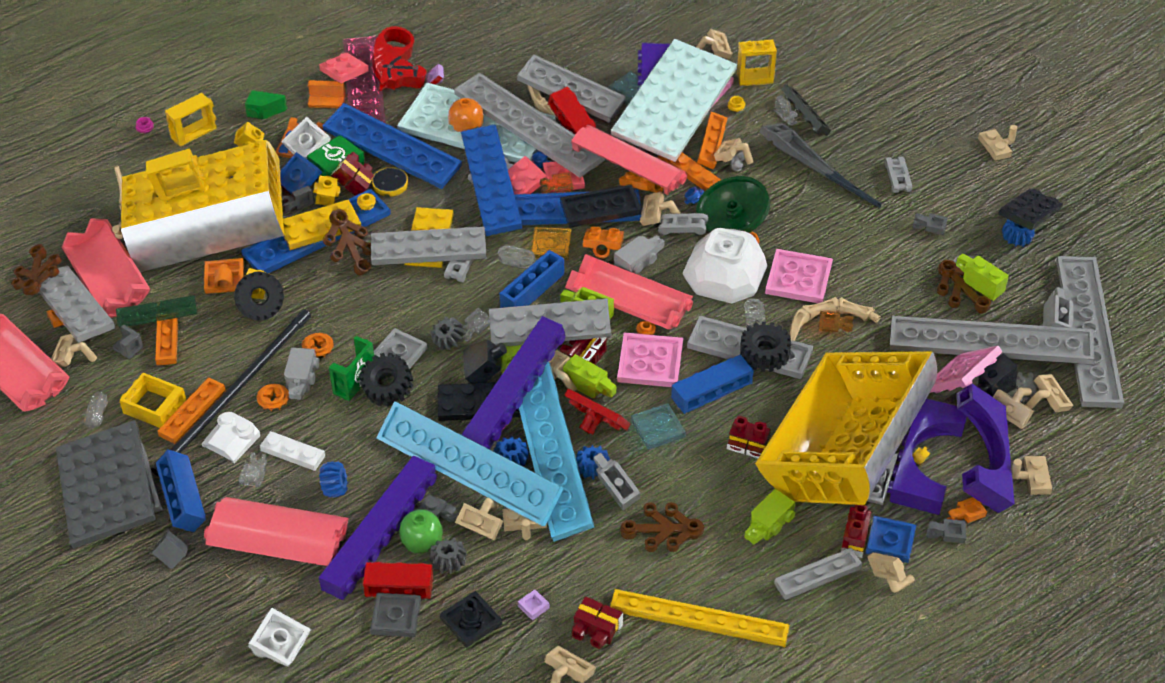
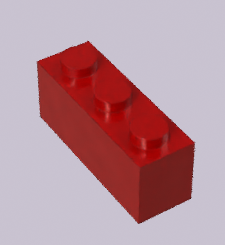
(569, 110)
(398, 579)

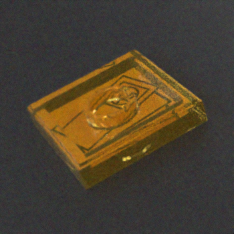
(551, 239)

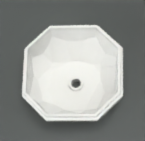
(726, 266)

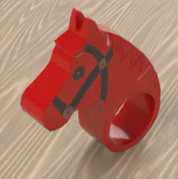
(391, 62)

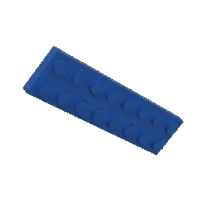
(393, 146)
(491, 180)
(546, 208)
(275, 253)

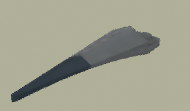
(793, 145)

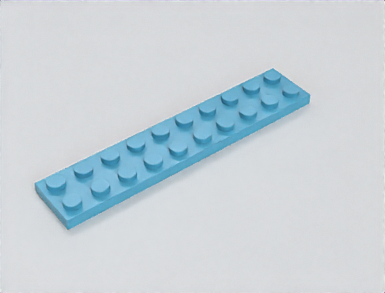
(554, 456)
(470, 463)

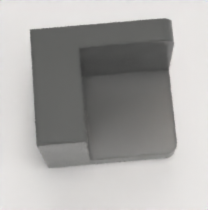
(129, 343)
(170, 549)

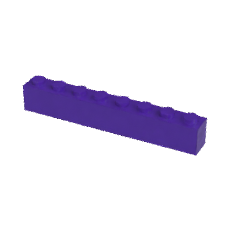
(515, 383)
(377, 528)

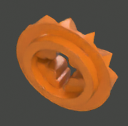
(320, 339)
(266, 393)

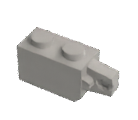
(638, 253)
(1058, 310)
(300, 371)
(616, 482)

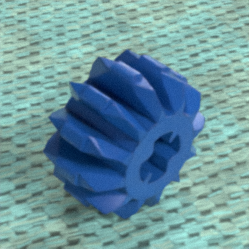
(1017, 234)
(513, 450)
(586, 461)
(333, 479)

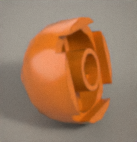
(465, 114)

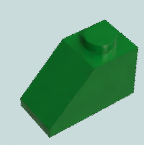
(264, 104)

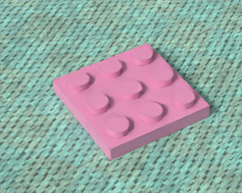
(799, 276)
(650, 360)
(965, 368)

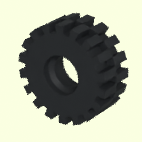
(251, 309)
(765, 336)
(384, 367)

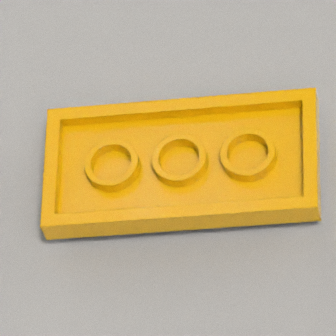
(429, 220)
(314, 224)

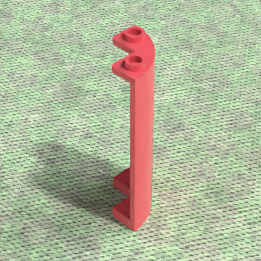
(629, 158)
(105, 267)
(632, 292)
(26, 370)
(276, 531)

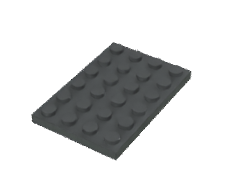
(104, 484)

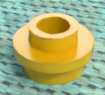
(736, 103)
(366, 201)
(920, 455)

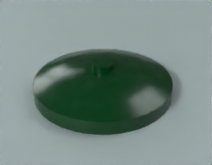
(735, 204)

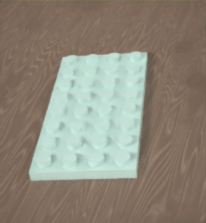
(674, 100)
(430, 120)

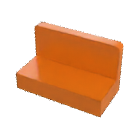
(325, 94)

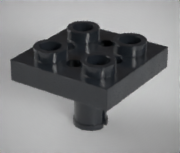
(470, 619)

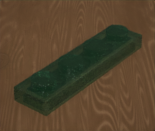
(156, 311)

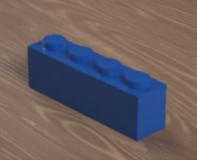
(533, 281)
(712, 384)
(180, 491)

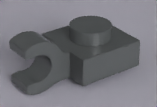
(299, 199)
(933, 223)
(439, 508)
(950, 530)

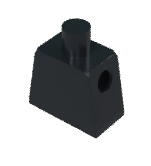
(482, 361)
(999, 375)

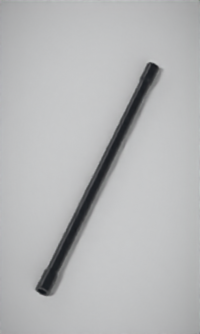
(231, 392)

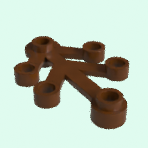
(349, 240)
(948, 269)
(33, 284)
(664, 528)

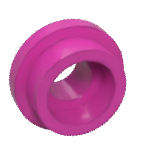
(144, 125)

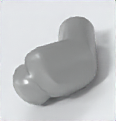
(736, 162)

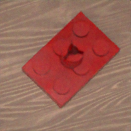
(595, 413)

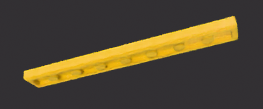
(700, 618)

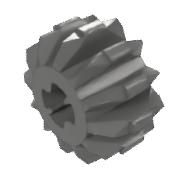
(447, 333)
(448, 555)

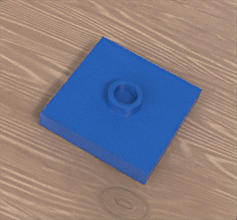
(298, 173)
(891, 538)

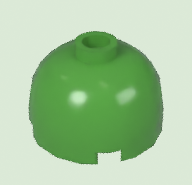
(420, 531)

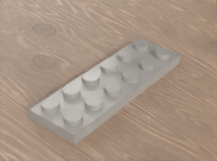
(551, 78)
(428, 245)
(75, 305)
(579, 319)
(725, 339)

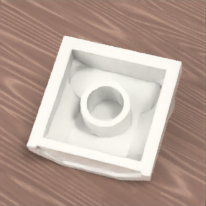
(305, 138)
(231, 436)
(279, 638)

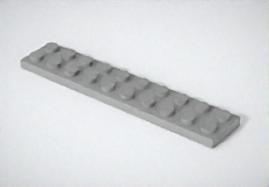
(528, 124)
(1014, 340)
(1099, 381)

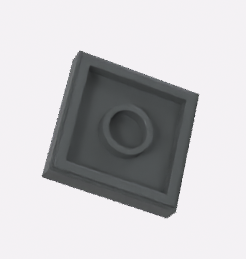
(395, 615)

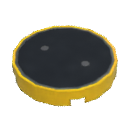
(390, 181)

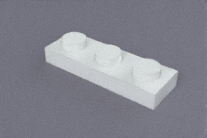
(292, 451)

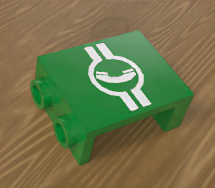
(331, 153)
(346, 381)

